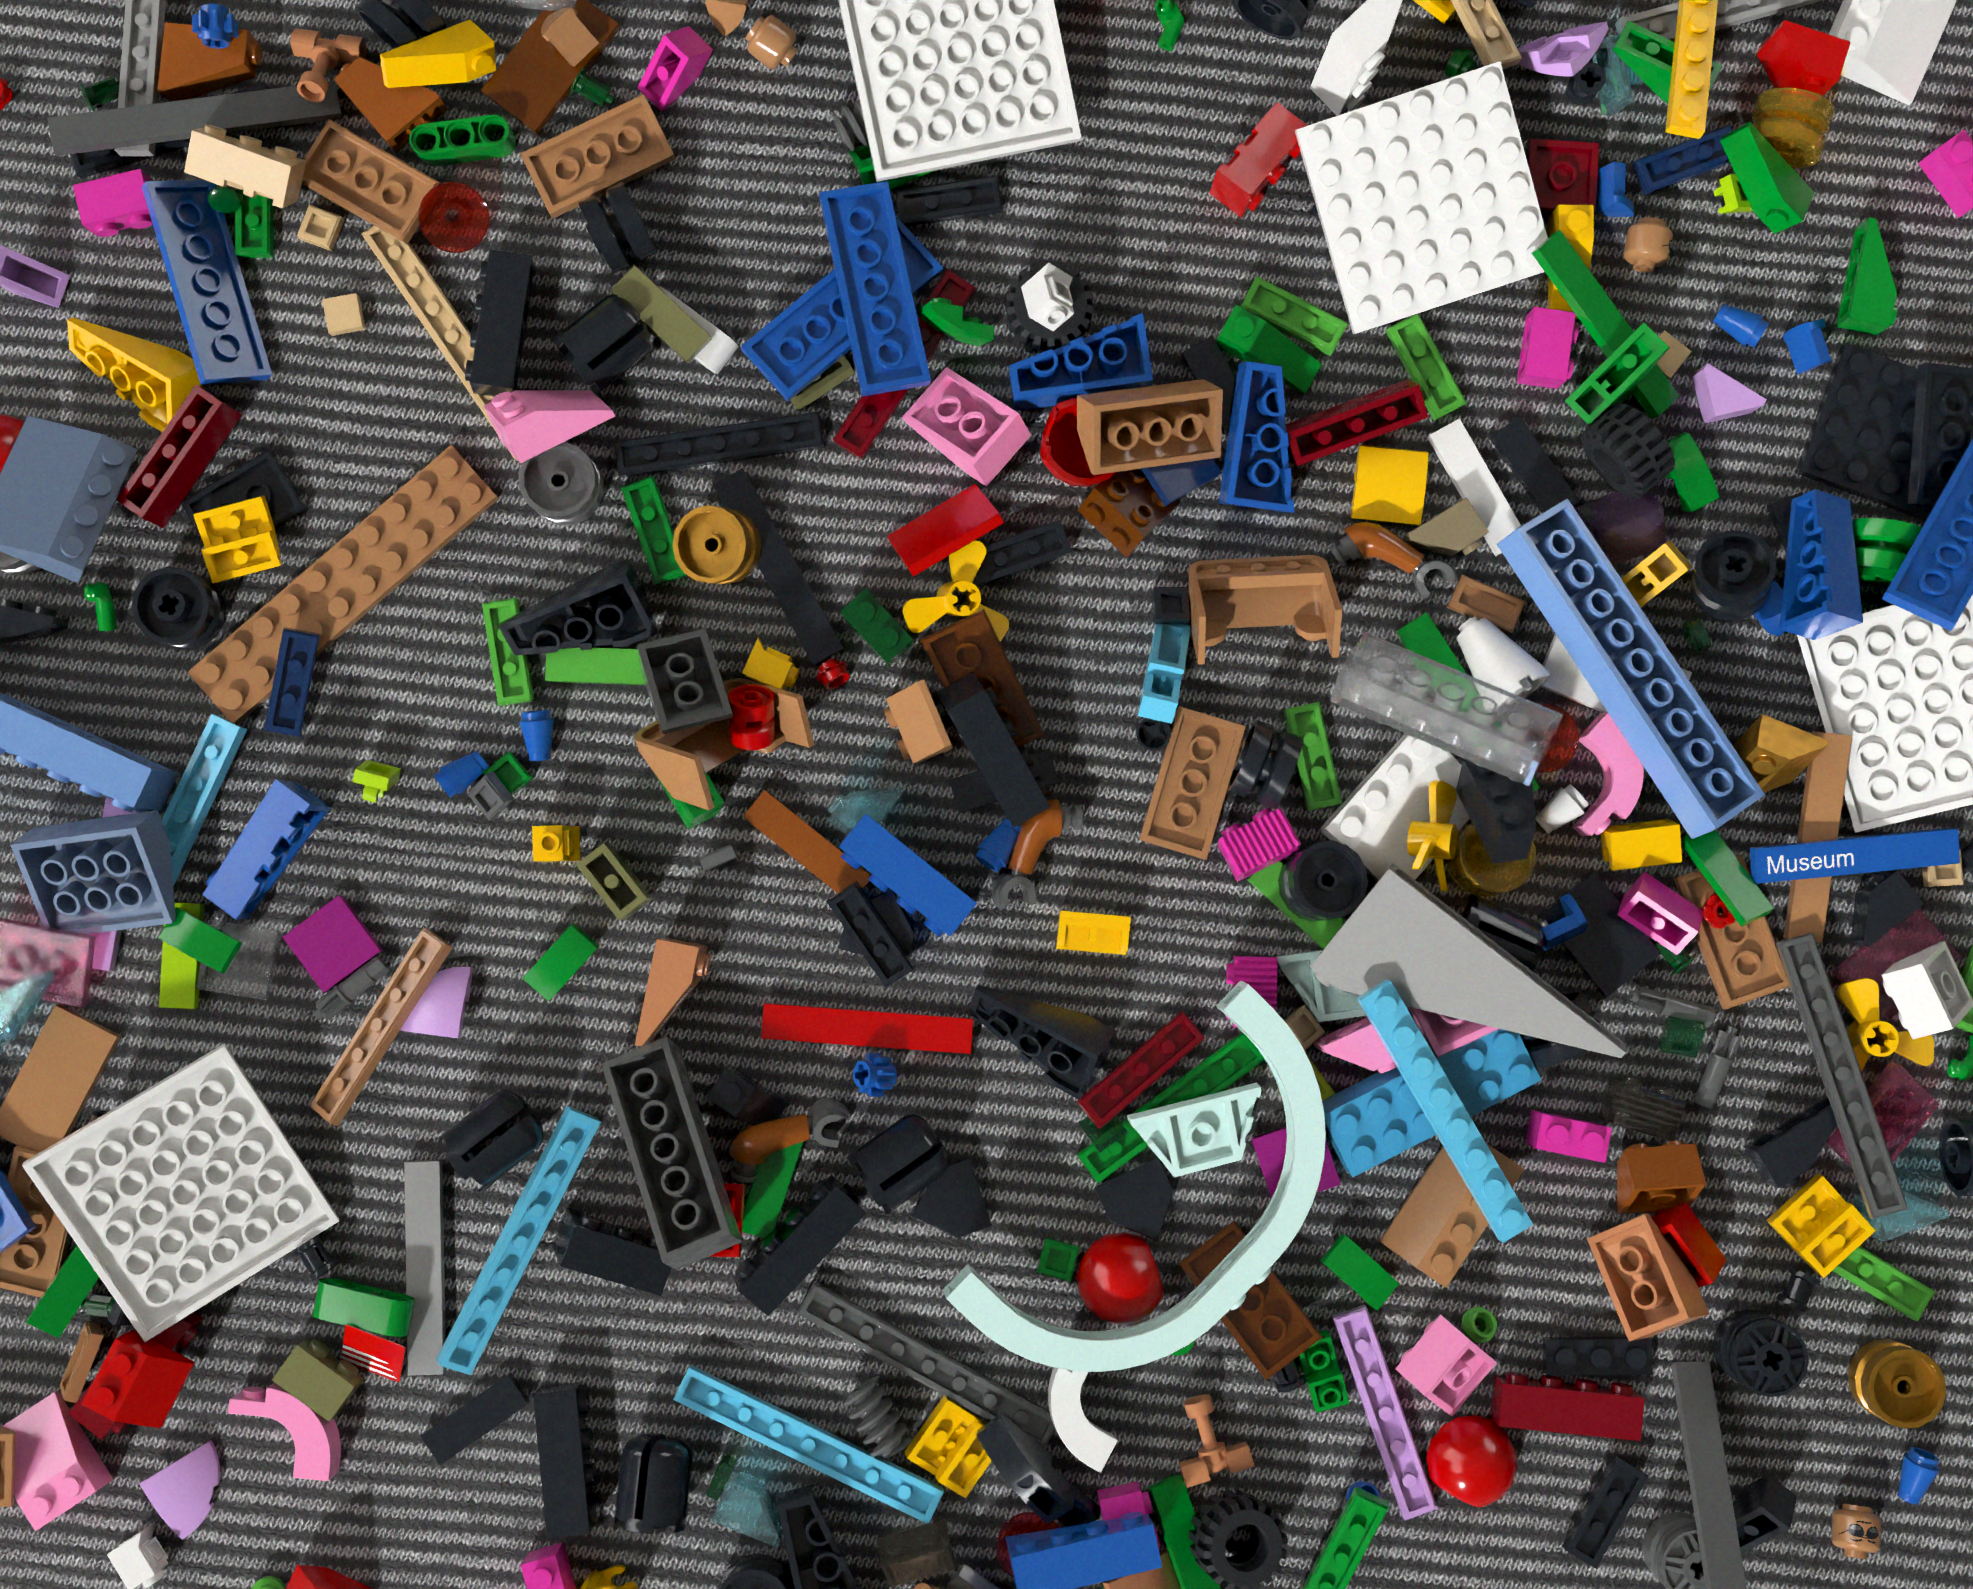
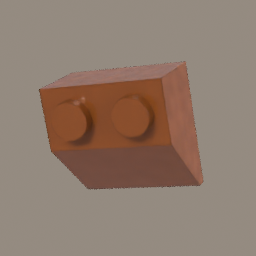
(1658, 1177)

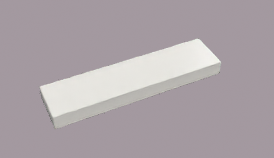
(1474, 481)

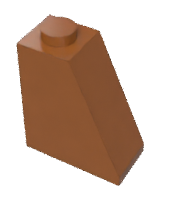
(194, 69)
(389, 110)

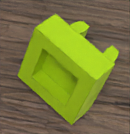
(1733, 195)
(376, 778)

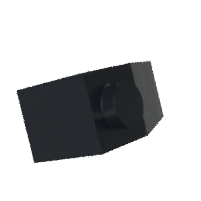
(1793, 1145)

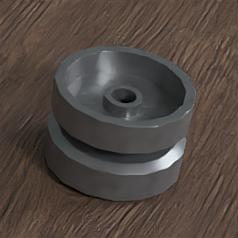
(573, 500)

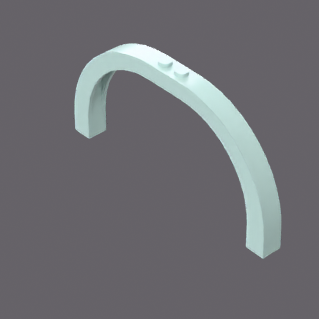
(1241, 1269)

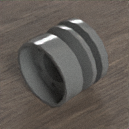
(1671, 1549)

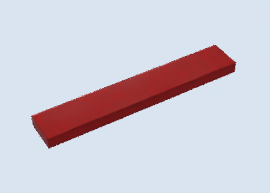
(867, 1028)

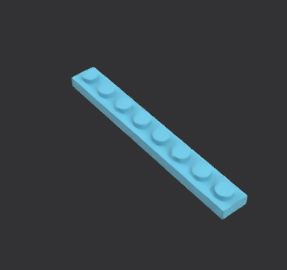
(1444, 1110)
(518, 1241)
(809, 1444)

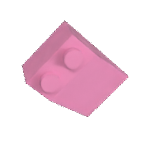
(541, 419)
(968, 425)
(53, 1461)

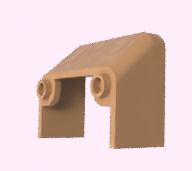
(1263, 594)
(686, 755)

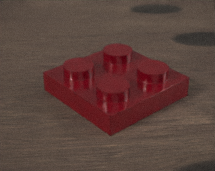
(1563, 172)

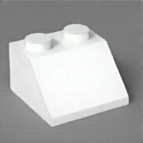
(1928, 991)

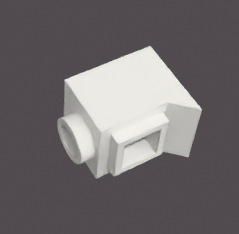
(1049, 297)
(139, 1559)

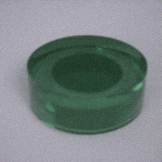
(1696, 634)

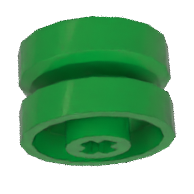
(1881, 547)

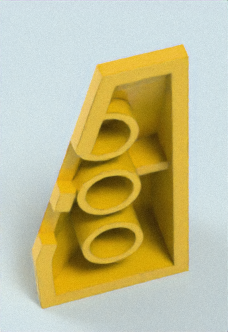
(143, 371)

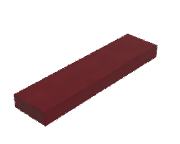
(1140, 1069)

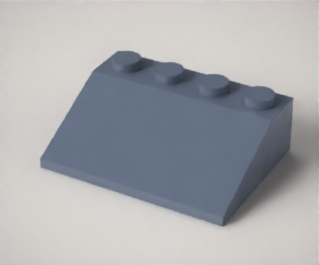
(59, 494)
(99, 873)

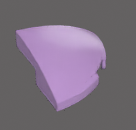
(1563, 52)
(442, 1004)
(185, 1489)

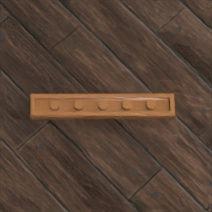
(1818, 822)
(380, 1026)

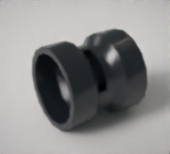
(1153, 736)

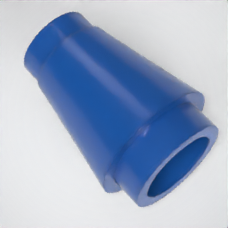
(1741, 324)
(537, 733)
(461, 773)
(998, 846)
(1917, 1474)

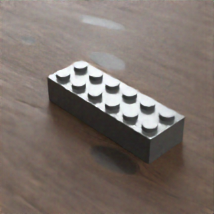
(671, 1153)

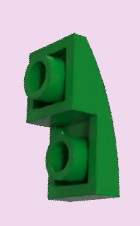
(949, 321)
(1691, 474)
(201, 940)
(560, 962)
(1359, 1272)
(1323, 1375)

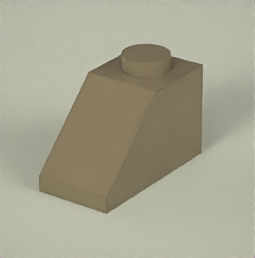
(1450, 531)

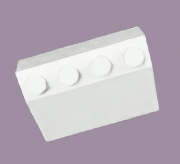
(1890, 42)
(1354, 55)
(1389, 798)

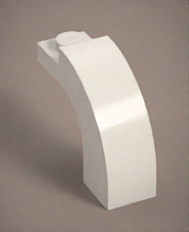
(1081, 1437)

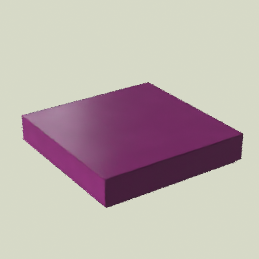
(332, 943)
(1271, 1152)

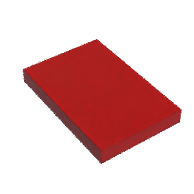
(945, 529)

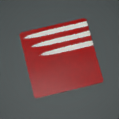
(372, 1353)

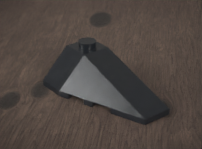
(595, 611)
(1056, 1039)

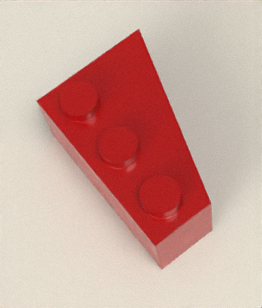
(1258, 161)

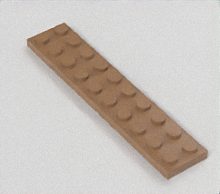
(346, 580)

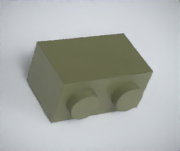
(614, 881)
(318, 1378)

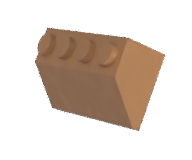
(1150, 425)
(1441, 1218)

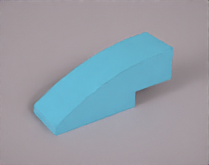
(1164, 672)

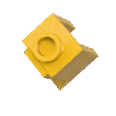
(770, 667)
(556, 843)

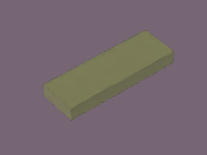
(662, 314)

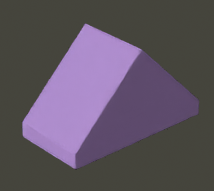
(31, 278)
(1722, 396)

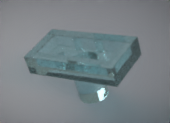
(1619, 76)

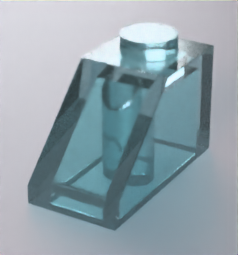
(876, 803)
(1890, 1226)
(749, 1509)

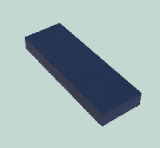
(1682, 161)
(292, 681)

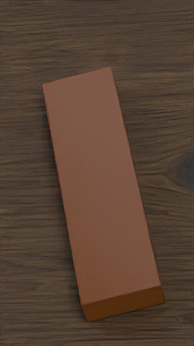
(803, 843)

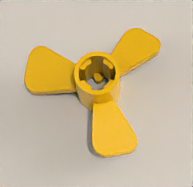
(964, 565)
(1437, 837)
(1862, 1002)

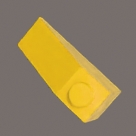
(440, 58)
(1578, 227)
(1656, 573)

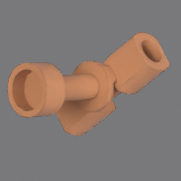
(325, 55)
(1213, 1455)

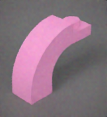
(1621, 773)
(314, 1437)

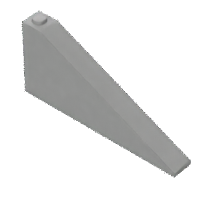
(1449, 968)

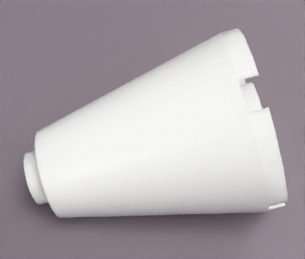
(1499, 659)

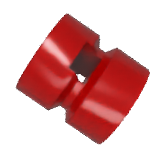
(752, 718)

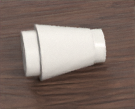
(1561, 809)

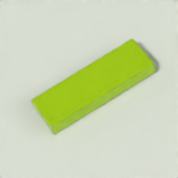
(180, 971)

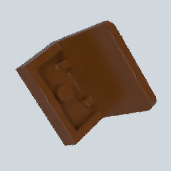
(1125, 509)

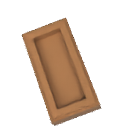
(1483, 601)
(81, 1361)

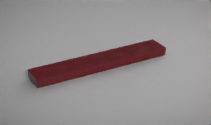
(876, 410)

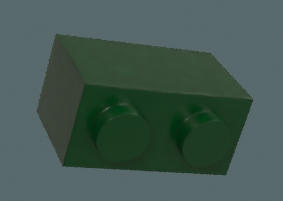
(877, 627)

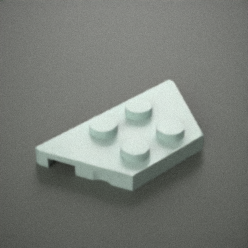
(1322, 1001)
(1199, 1130)

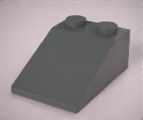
(683, 681)

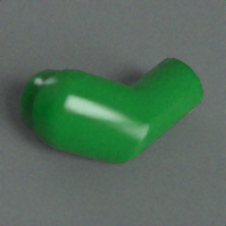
(1172, 22)
(104, 605)
(1964, 1068)

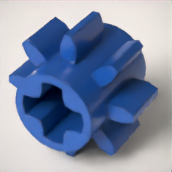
(215, 26)
(874, 1074)

